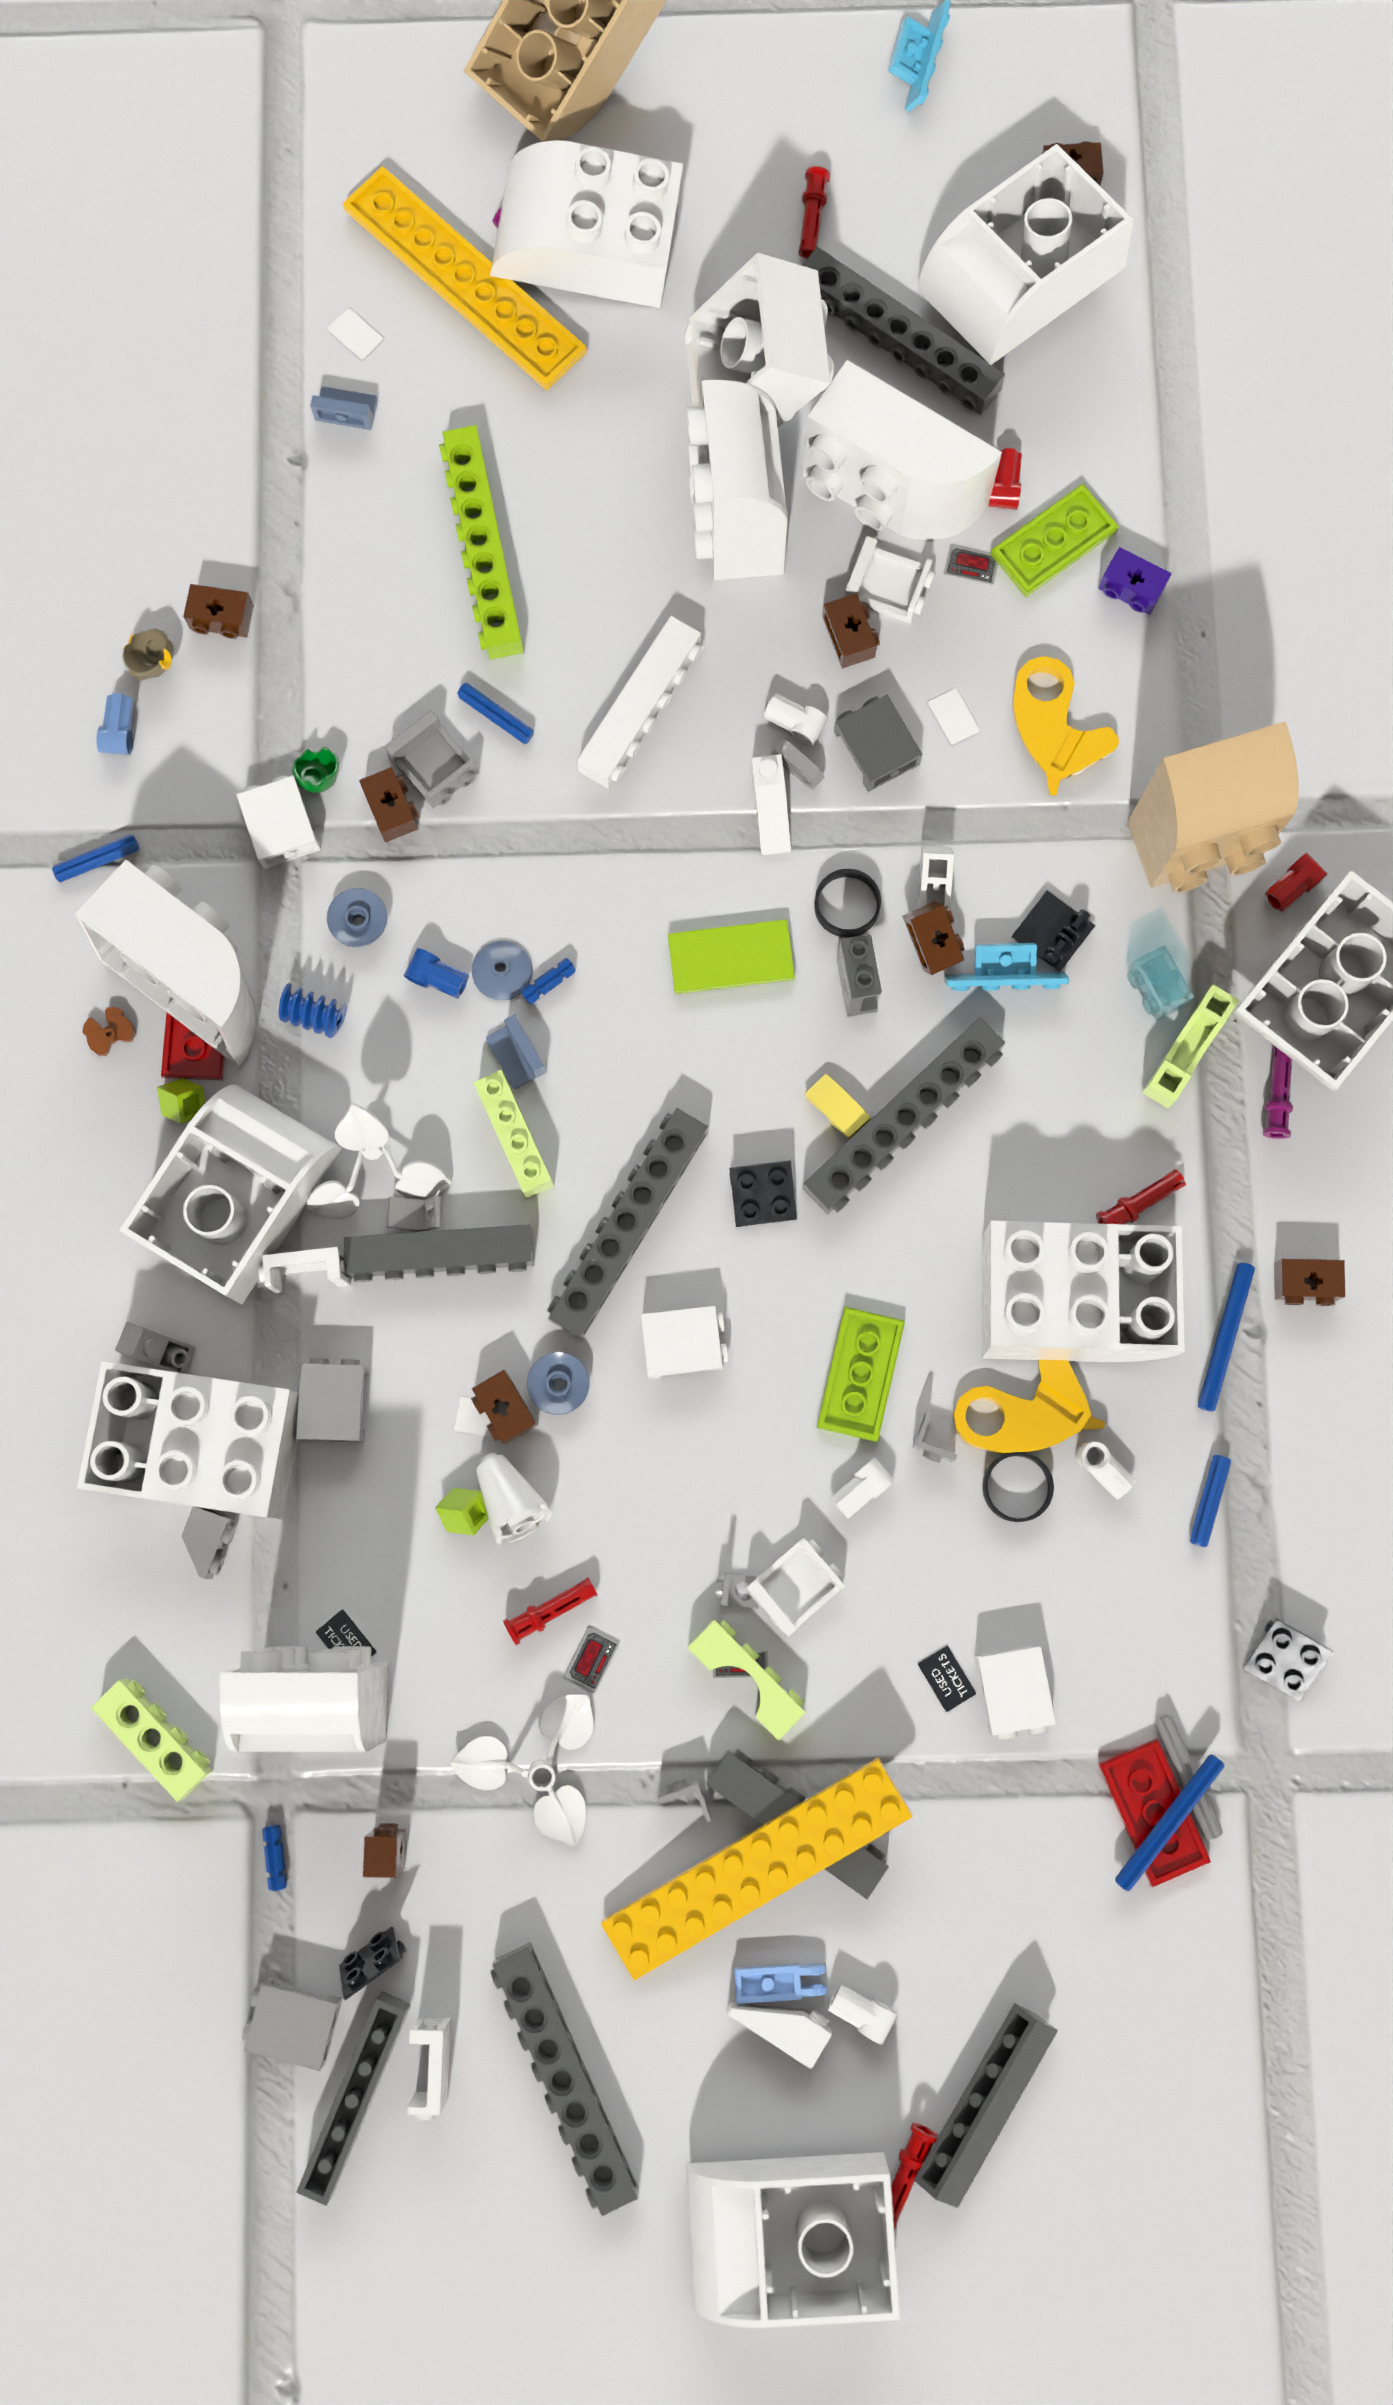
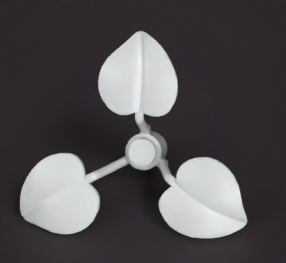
(365, 1133)
(561, 1812)

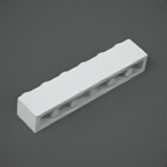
(640, 702)

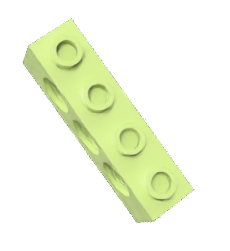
(513, 1134)
(113, 1712)

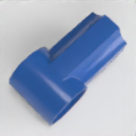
(428, 970)

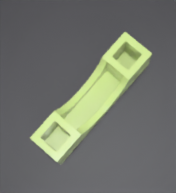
(1190, 1046)
(776, 1708)

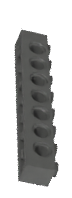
(916, 333)
(976, 1037)
(676, 1125)
(602, 2193)

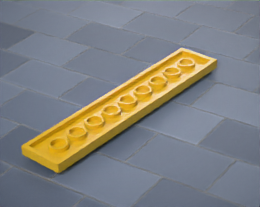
(463, 278)
(756, 1868)

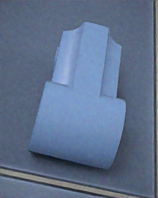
(116, 732)

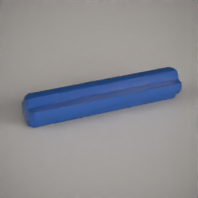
(495, 713)
(95, 858)
(1210, 1500)

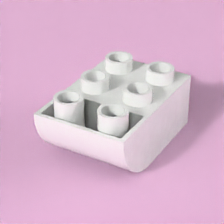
(1025, 254)
(763, 333)
(736, 481)
(230, 1190)
(1082, 1291)
(190, 1440)
(302, 1706)
(793, 2240)

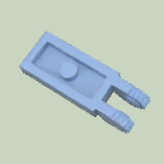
(776, 1982)

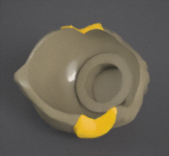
(148, 654)

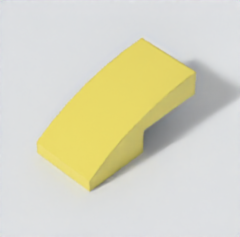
(837, 1106)

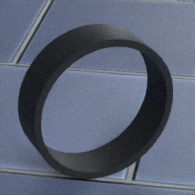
(852, 873)
(1050, 1483)

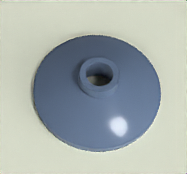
(353, 904)
(503, 984)
(554, 1367)

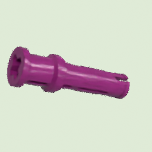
(1279, 1104)

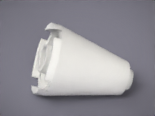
(509, 1499)

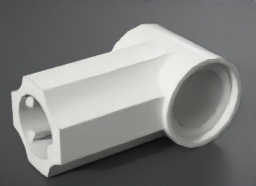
(802, 722)
(1106, 1470)
(867, 1484)
(869, 2016)

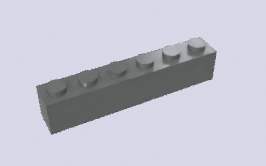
(438, 1252)
(765, 1800)
(353, 2098)
(985, 2106)

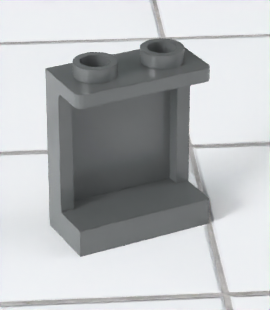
(878, 741)
(858, 975)

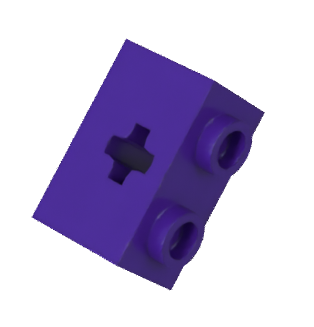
(1129, 568)

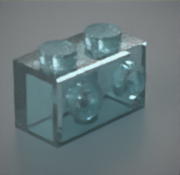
(1159, 983)

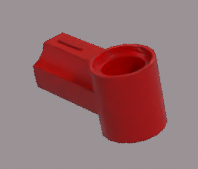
(1006, 485)
(1299, 879)

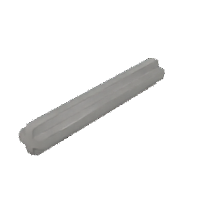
(1185, 1771)

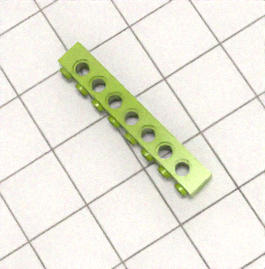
(465, 445)

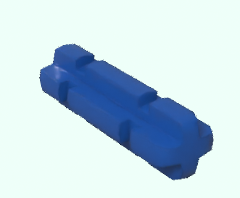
(548, 981)
(274, 1857)

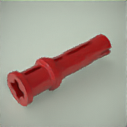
(814, 200)
(1129, 1208)
(536, 1617)
(911, 2161)

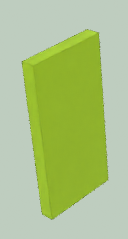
(1054, 540)
(731, 956)
(860, 1374)

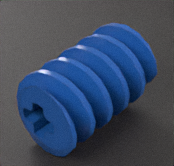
(311, 1013)

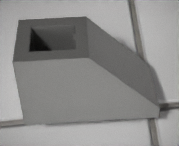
(154, 1348)
(206, 1538)

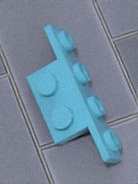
(916, 53)
(1005, 965)

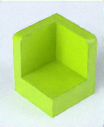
(180, 1100)
(462, 1511)

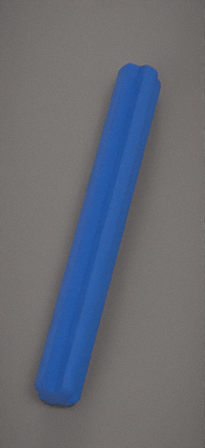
(1226, 1337)
(1169, 1822)

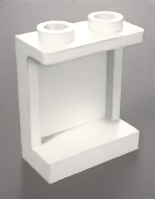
(890, 582)
(277, 821)
(281, 1264)
(683, 1341)
(796, 1586)
(1016, 1691)
(436, 2034)

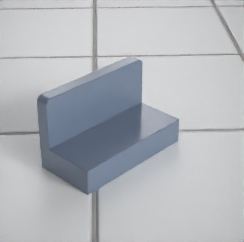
(344, 408)
(515, 1053)

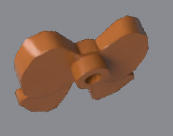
(118, 1030)

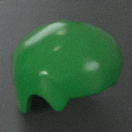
(316, 770)

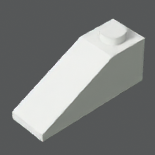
(771, 804)
(935, 877)
(789, 2029)

